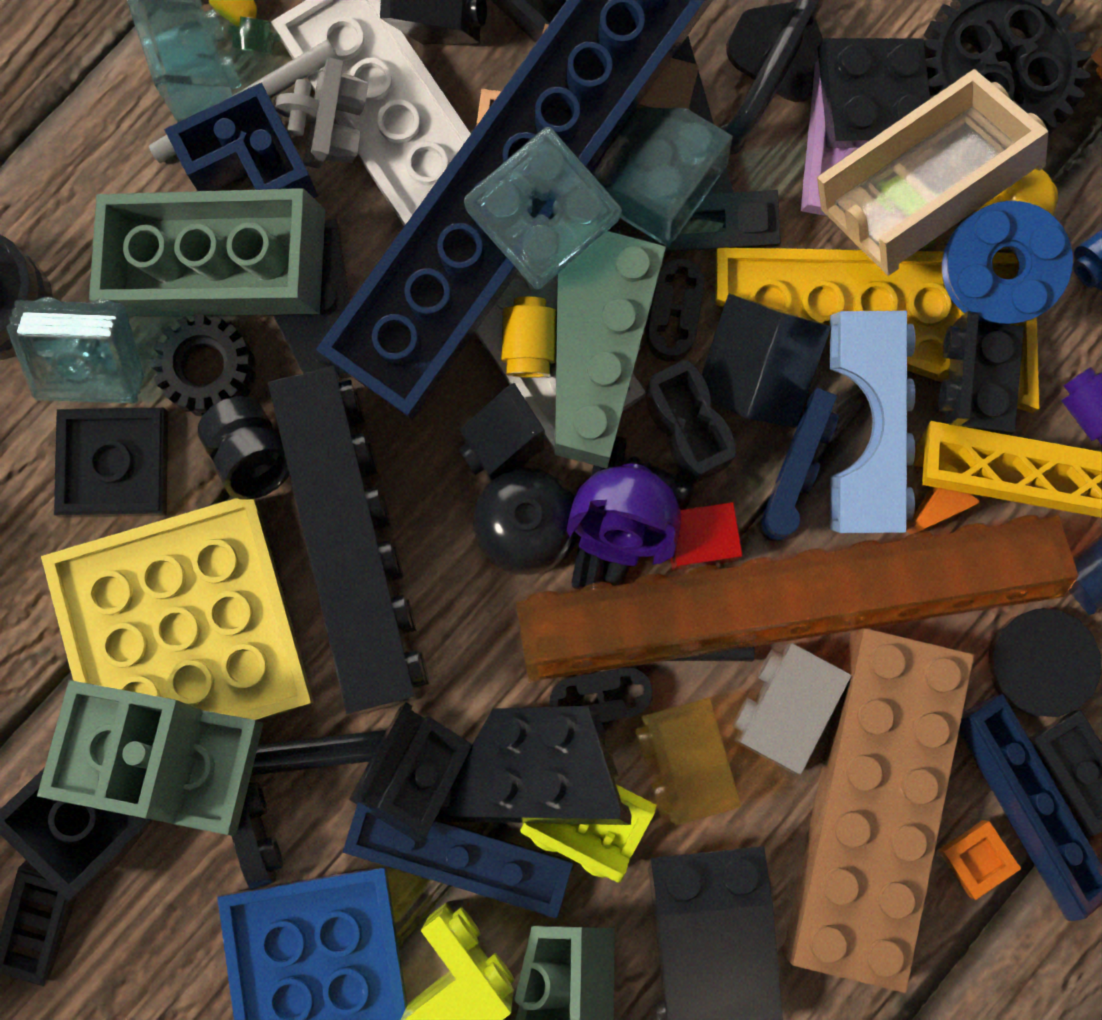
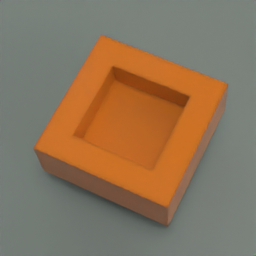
(979, 859)

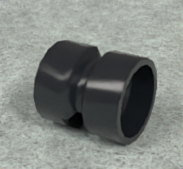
(243, 447)

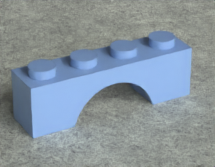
(873, 354)

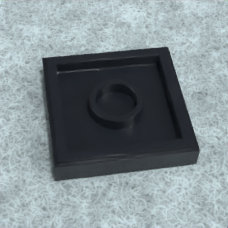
(111, 462)

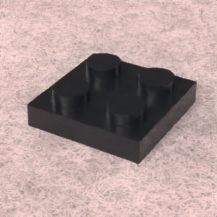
(869, 85)

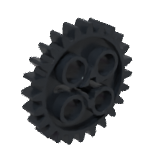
(1007, 58)

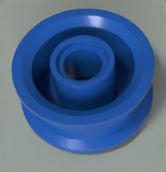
(1042, 255)

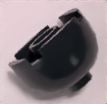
(524, 521)

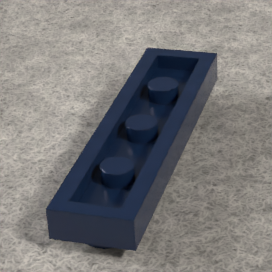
(465, 861)

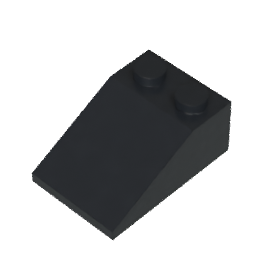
(716, 935)

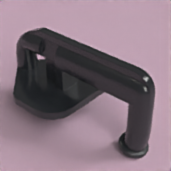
(779, 52)

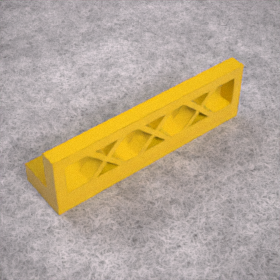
(1011, 468)

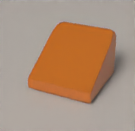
(938, 506)

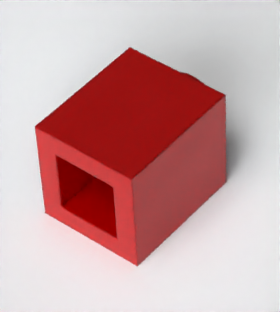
(707, 537)

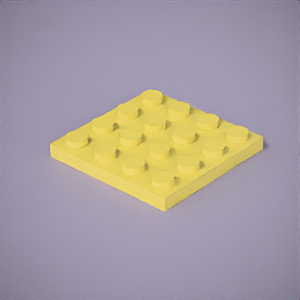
(182, 613)

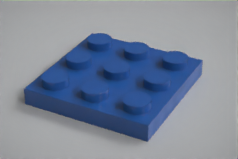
(314, 949)

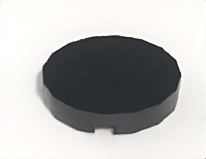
(1045, 662)

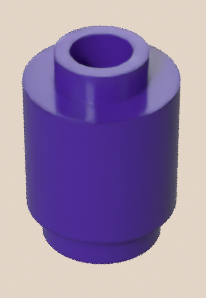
(1086, 402)

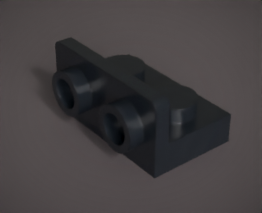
(981, 374)

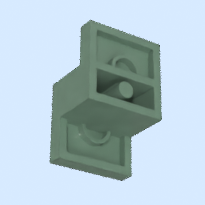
(150, 758)

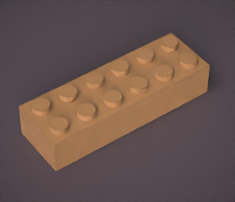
(878, 810)

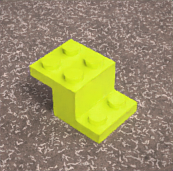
(474, 985)

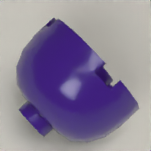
(626, 516)

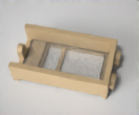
(932, 169)

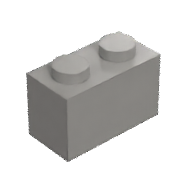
(790, 707)

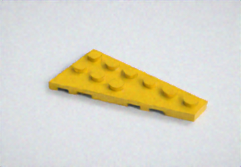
(835, 280)

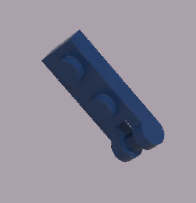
(798, 469)

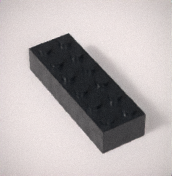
(346, 540)

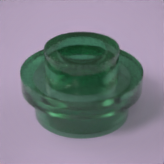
(253, 35)

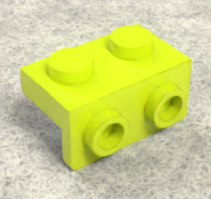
(598, 848)

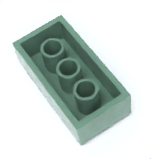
(209, 252)

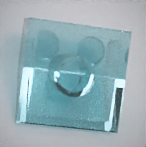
(184, 54)
(663, 168)

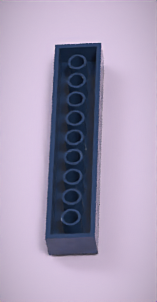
(442, 266)

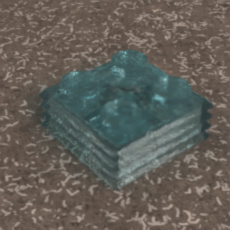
(542, 171)
(76, 350)

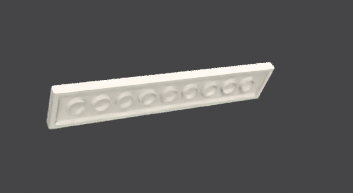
(408, 142)

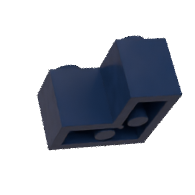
(236, 141)

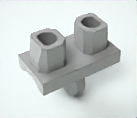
(332, 93)

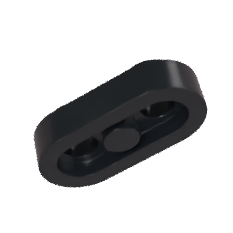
(255, 851)

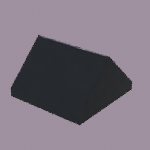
(763, 361)
(66, 840)

